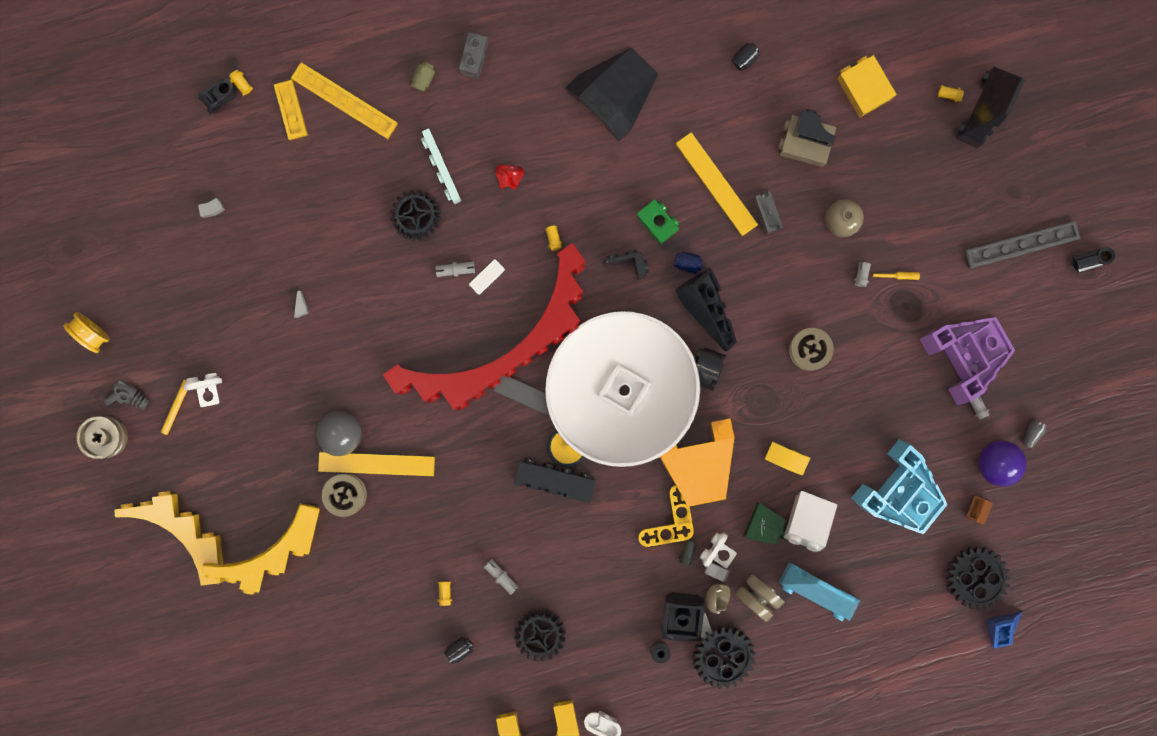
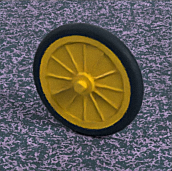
(561, 452)

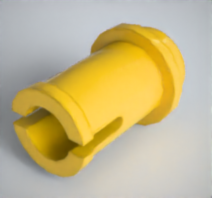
(237, 78)
(951, 93)
(553, 237)
(444, 593)

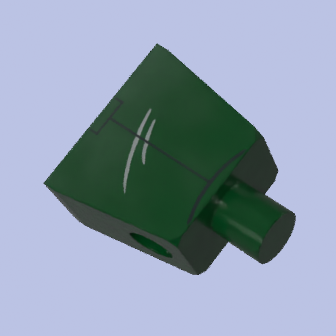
(765, 525)

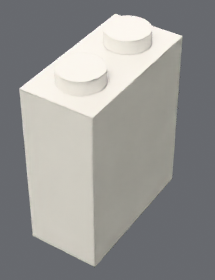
(810, 521)

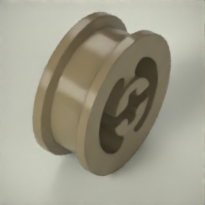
(817, 335)
(330, 488)

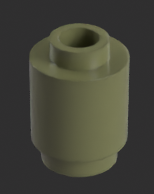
(422, 76)

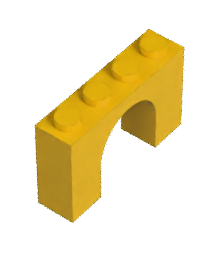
(564, 714)

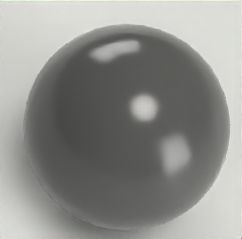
(338, 433)

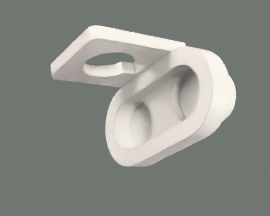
(210, 382)
(718, 544)
(602, 724)

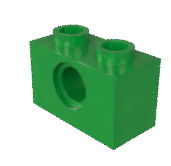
(659, 233)

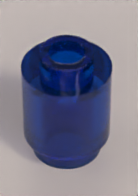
(688, 262)

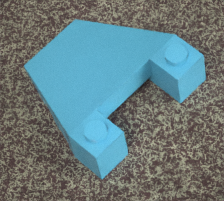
(908, 494)
(818, 591)

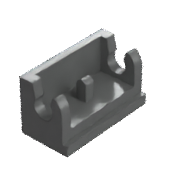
(767, 213)

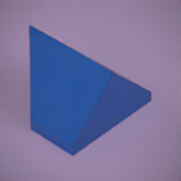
(1003, 628)

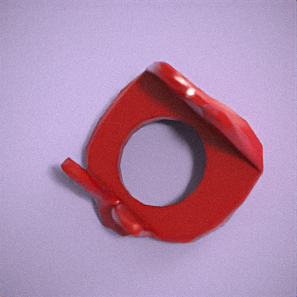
(509, 175)

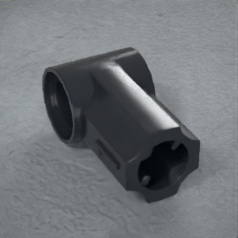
(1092, 259)

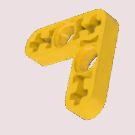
(678, 523)

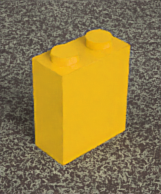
(866, 85)

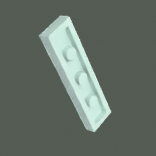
(436, 159)

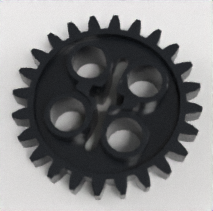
(990, 591)
(736, 643)

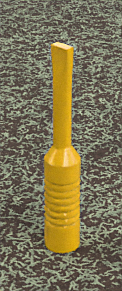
(901, 275)

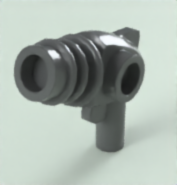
(126, 393)

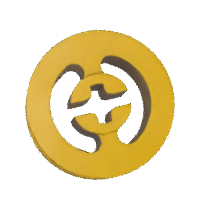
(86, 332)

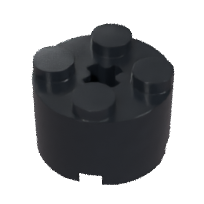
(709, 367)

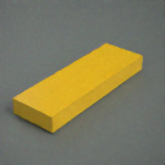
(290, 109)

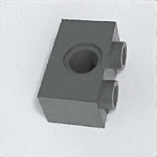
(473, 55)

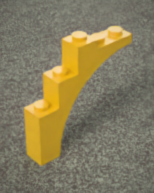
(185, 527)
(274, 559)

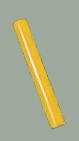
(174, 409)

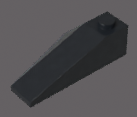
(703, 302)

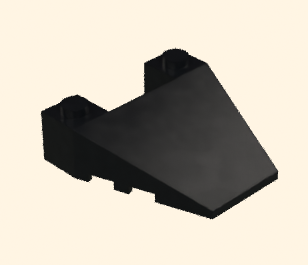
(992, 107)

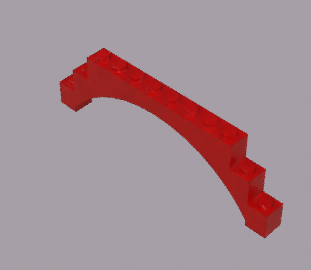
(554, 324)

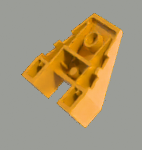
(703, 469)

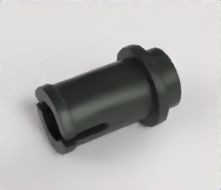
(688, 552)

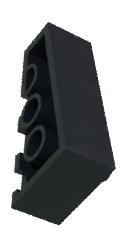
(555, 481)

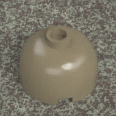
(844, 218)

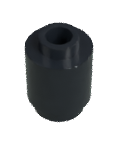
(746, 56)
(657, 646)
(459, 650)

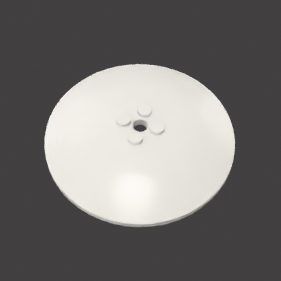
(587, 382)

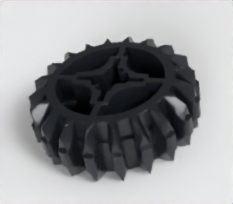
(408, 215)
(532, 639)

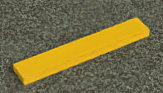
(344, 100)
(716, 184)
(377, 464)

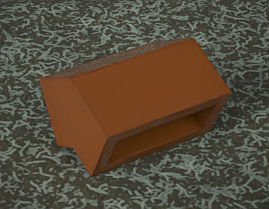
(979, 510)

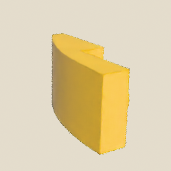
(787, 458)

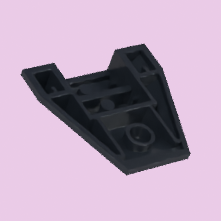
(615, 90)

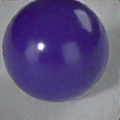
(1002, 463)

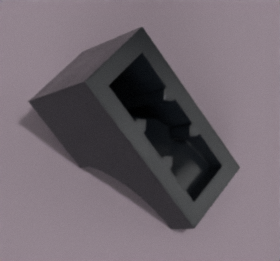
(811, 129)

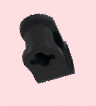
(216, 95)

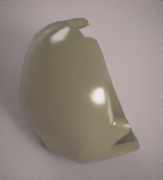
(717, 598)

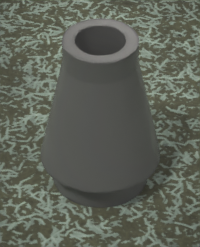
(1034, 433)

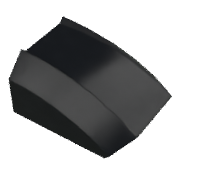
(683, 617)

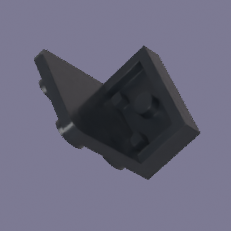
(641, 265)

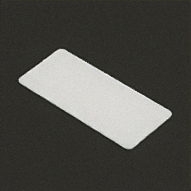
(487, 276)

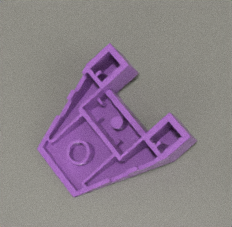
(975, 351)

